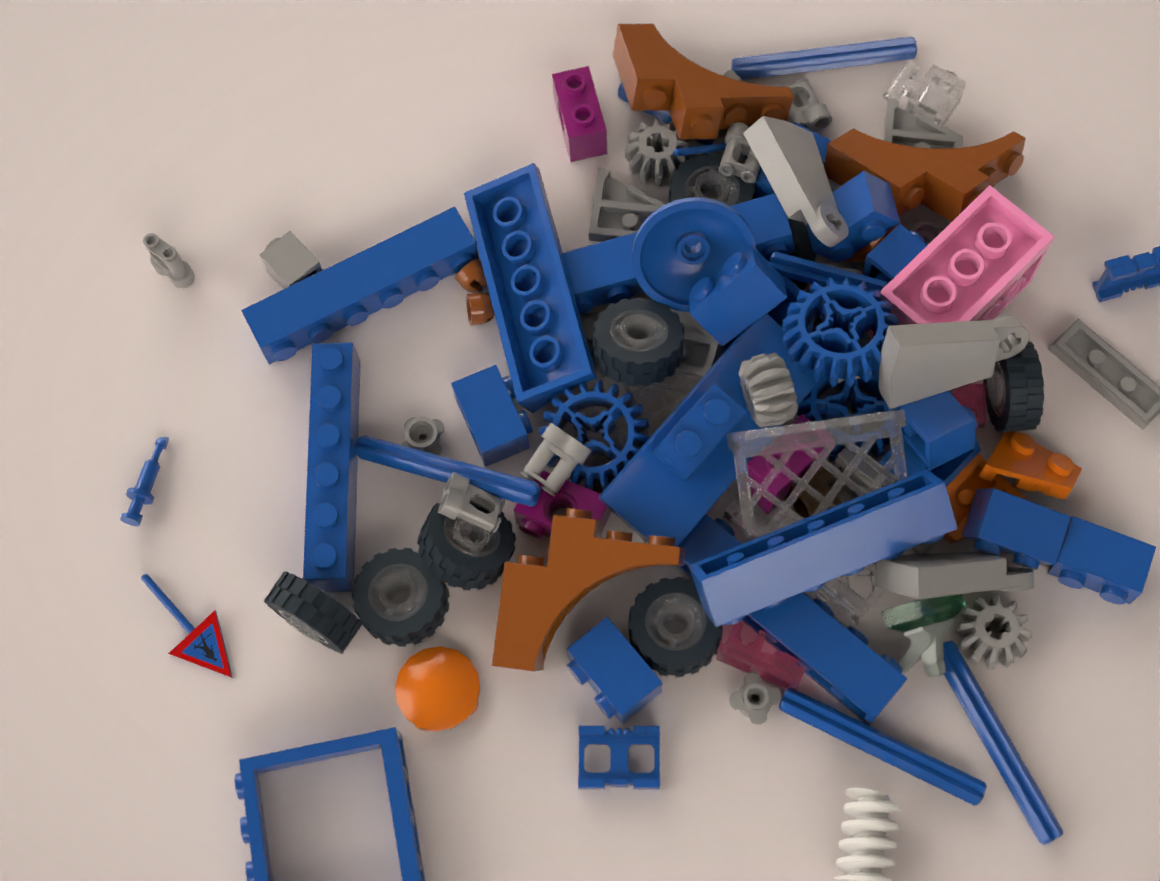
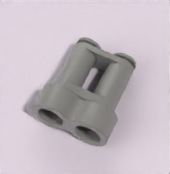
(812, 114)
(735, 145)
(168, 262)
(563, 445)
(456, 503)

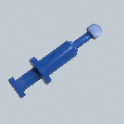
(141, 493)

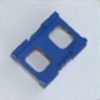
(1128, 274)
(619, 743)

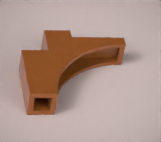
(696, 98)
(934, 177)
(579, 560)

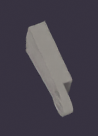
(797, 176)
(944, 356)
(950, 574)

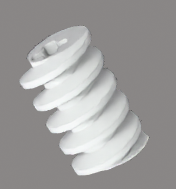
(868, 835)

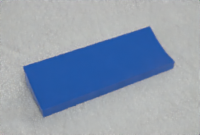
(529, 287)
(650, 494)

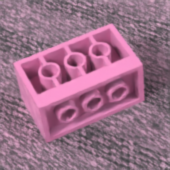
(971, 265)

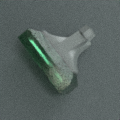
(925, 625)

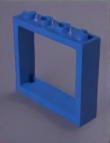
(398, 785)

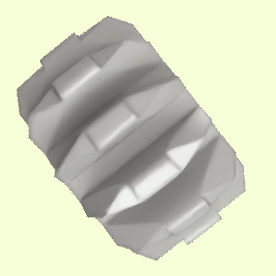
(652, 151)
(768, 390)
(1003, 618)

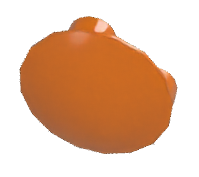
(437, 689)

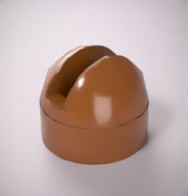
(472, 276)
(479, 308)

